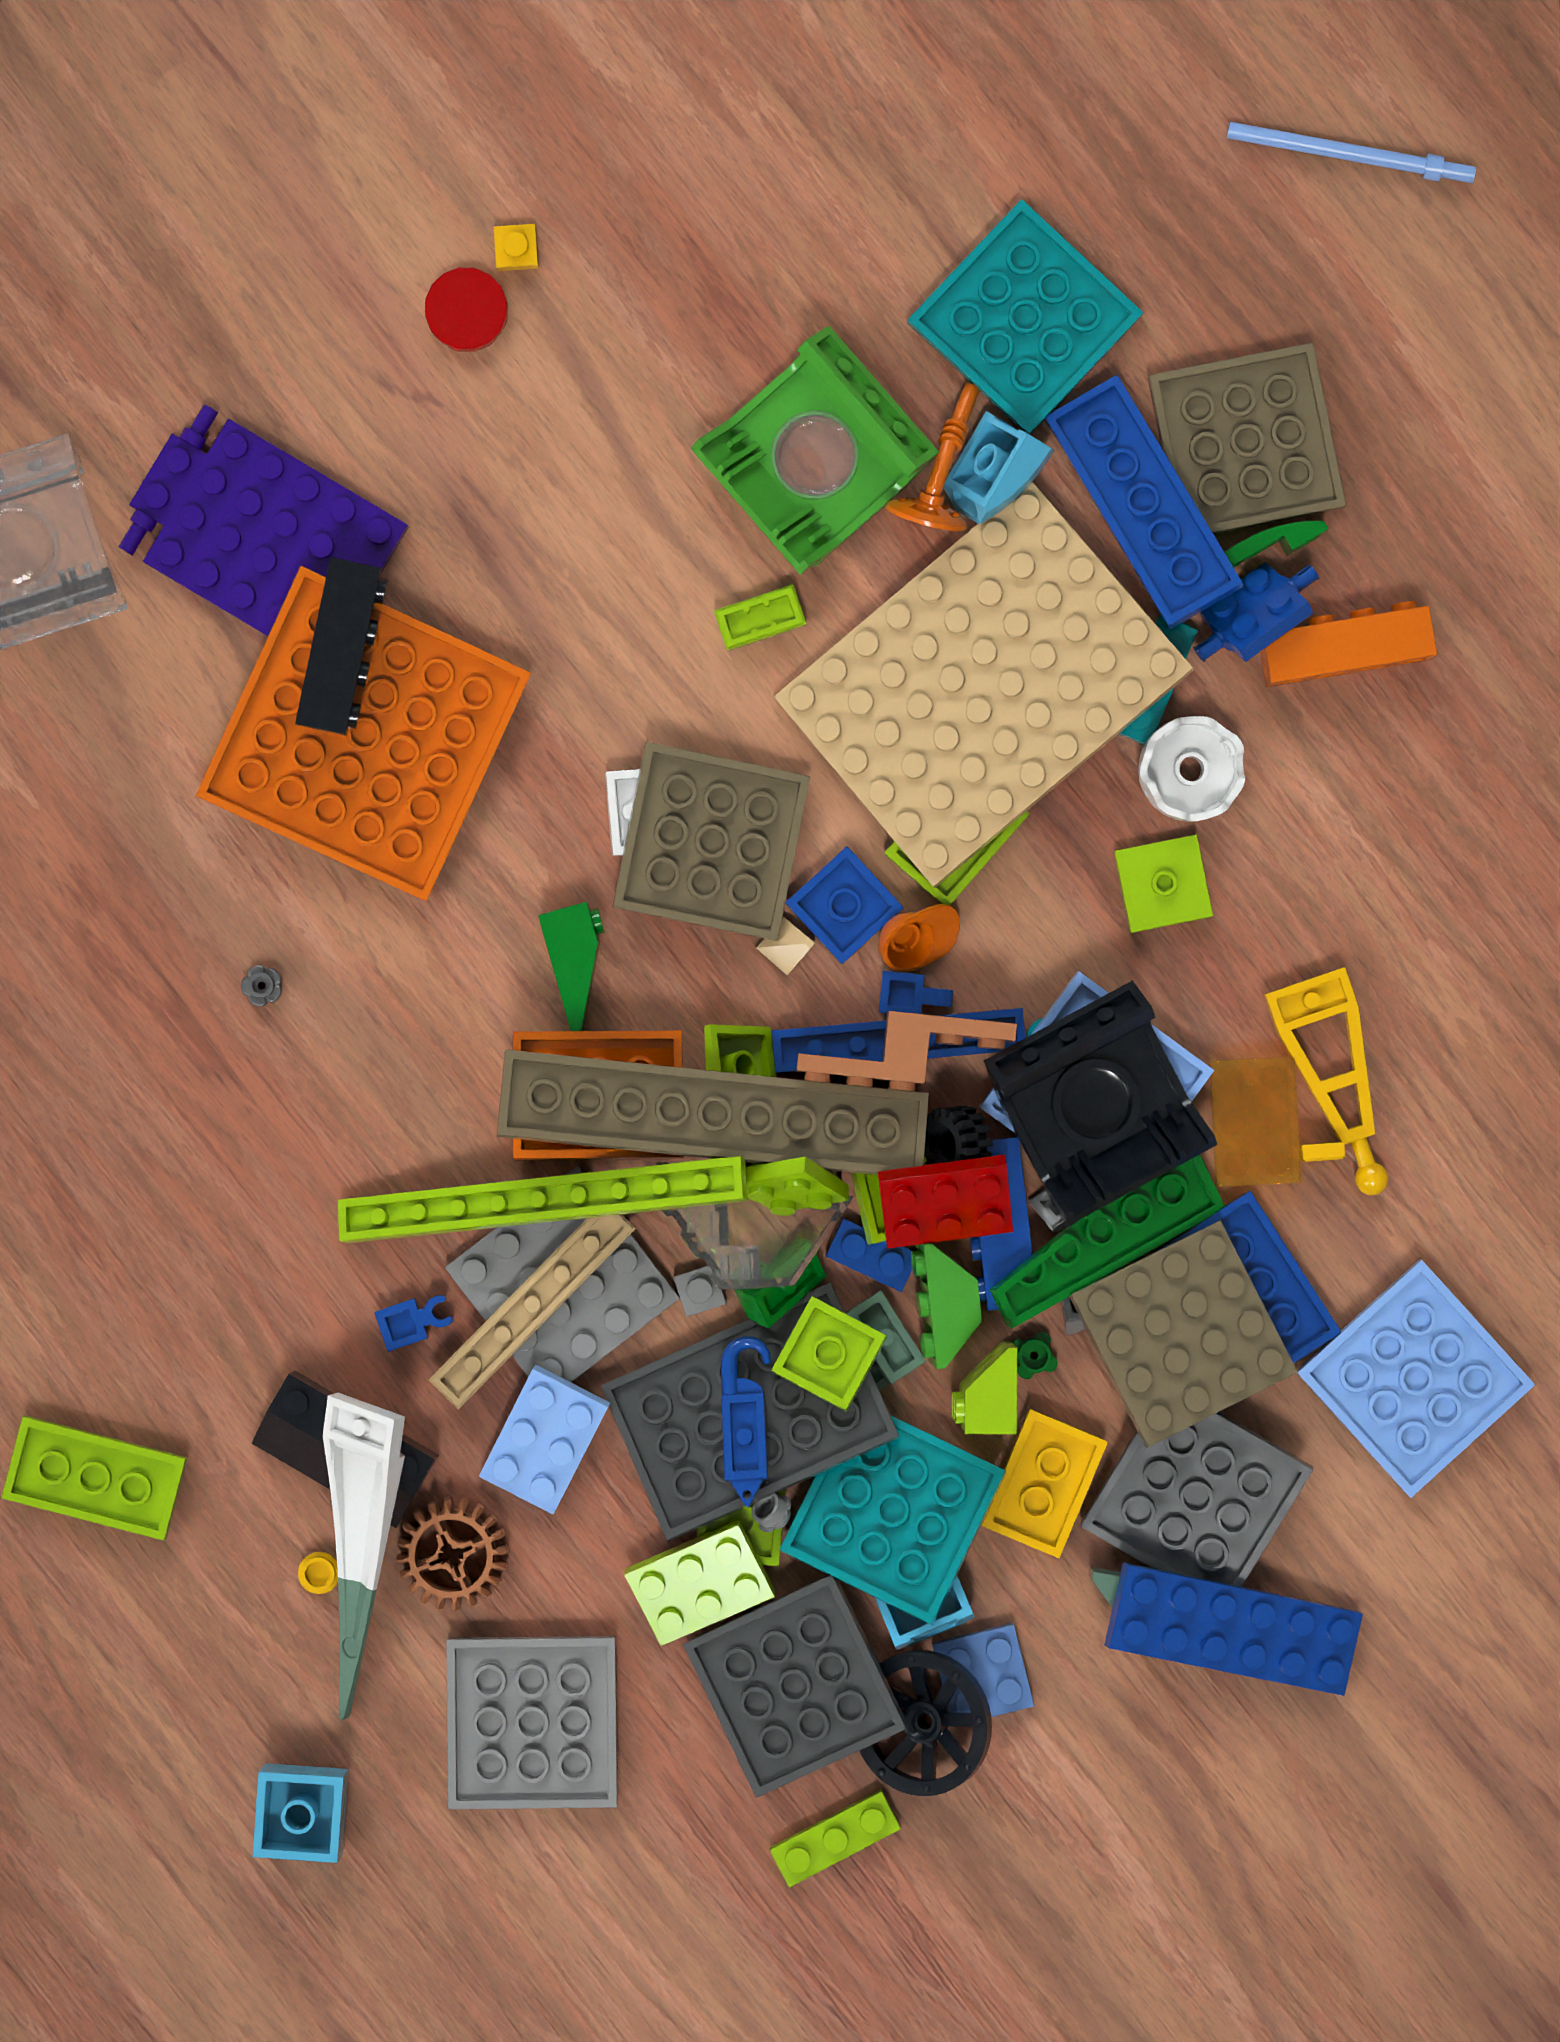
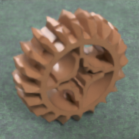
(459, 1572)

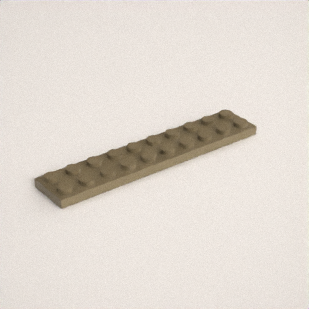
(709, 1113)

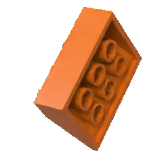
(641, 1047)

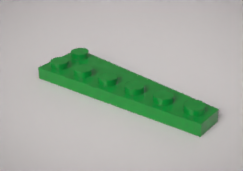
(1108, 1240)

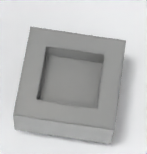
(698, 1291)

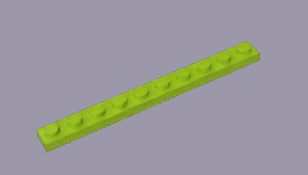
(543, 1199)

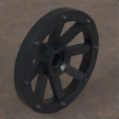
(921, 1732)

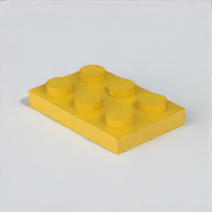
(1044, 1483)

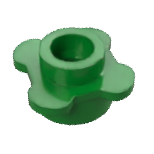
(1045, 1360)

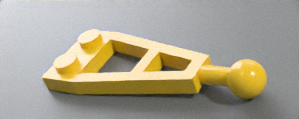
(1311, 1002)

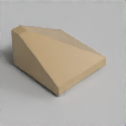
(789, 948)

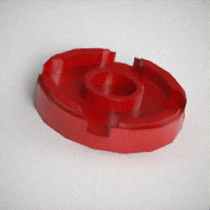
(466, 309)

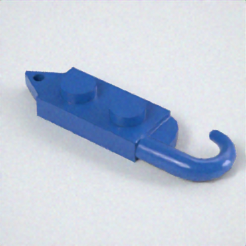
(743, 1421)

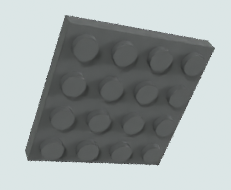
(1198, 1500)
(795, 1685)

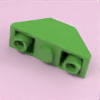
(947, 1302)

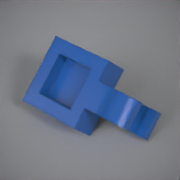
(907, 993)

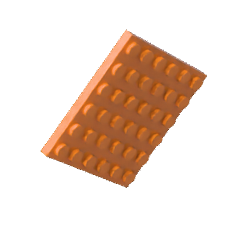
(396, 783)

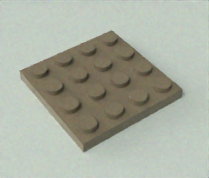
(1250, 437)
(711, 841)
(1183, 1334)

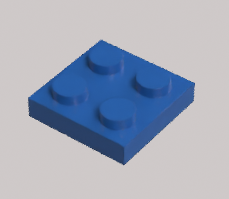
(844, 905)

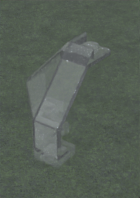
(750, 1244)

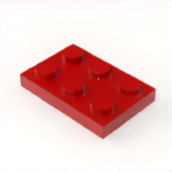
(945, 1201)

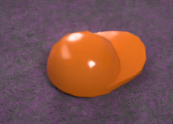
(918, 938)

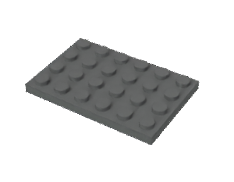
(675, 1427)

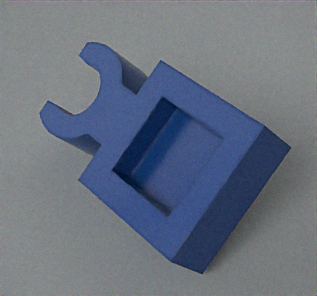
(406, 1323)

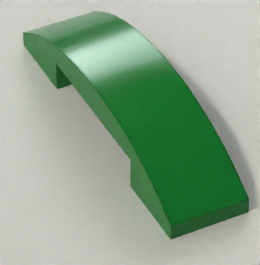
(1290, 536)

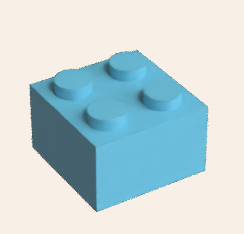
(300, 1813)

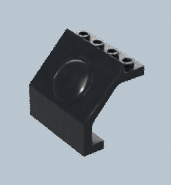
(1098, 1103)

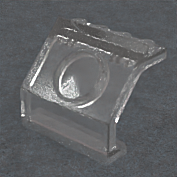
(50, 545)

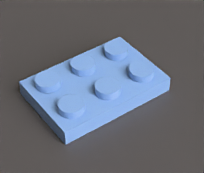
(544, 1439)

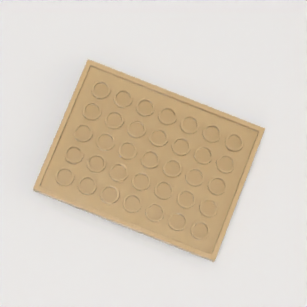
(983, 684)

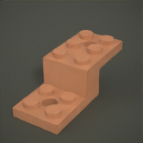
(906, 1050)

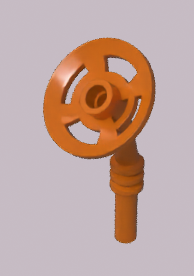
(929, 507)

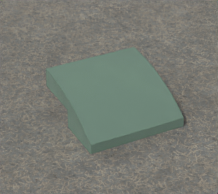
(899, 1352)

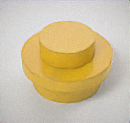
(318, 1572)

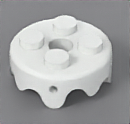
(1220, 762)

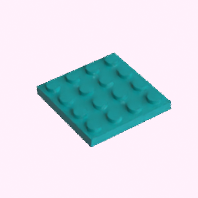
(1024, 317)
(896, 1519)

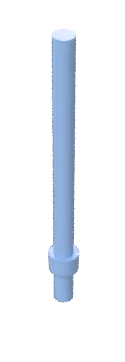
(1431, 167)

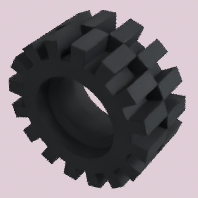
(955, 1126)

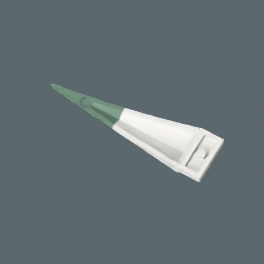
(364, 1480)

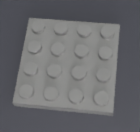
(596, 1317)
(532, 1722)

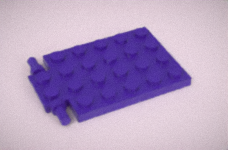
(249, 520)

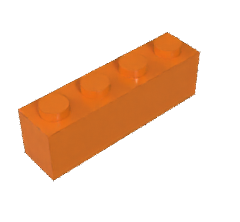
(1351, 644)

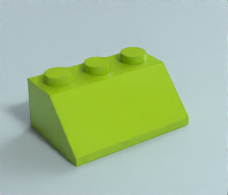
(989, 1394)

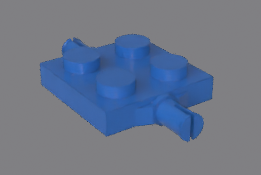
(1257, 612)

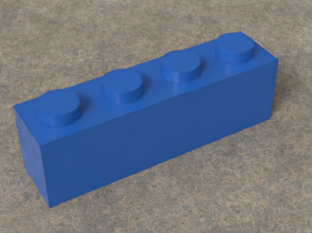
(1006, 1251)

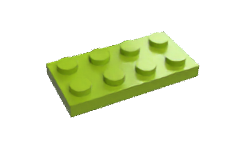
(94, 1477)

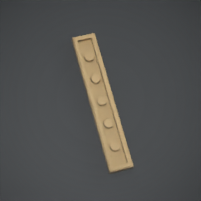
(530, 1306)

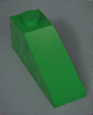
(573, 952)

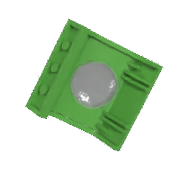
(816, 452)

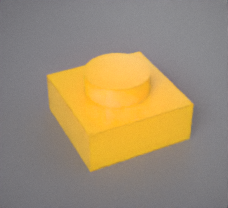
(516, 247)

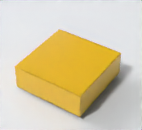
(1322, 1151)

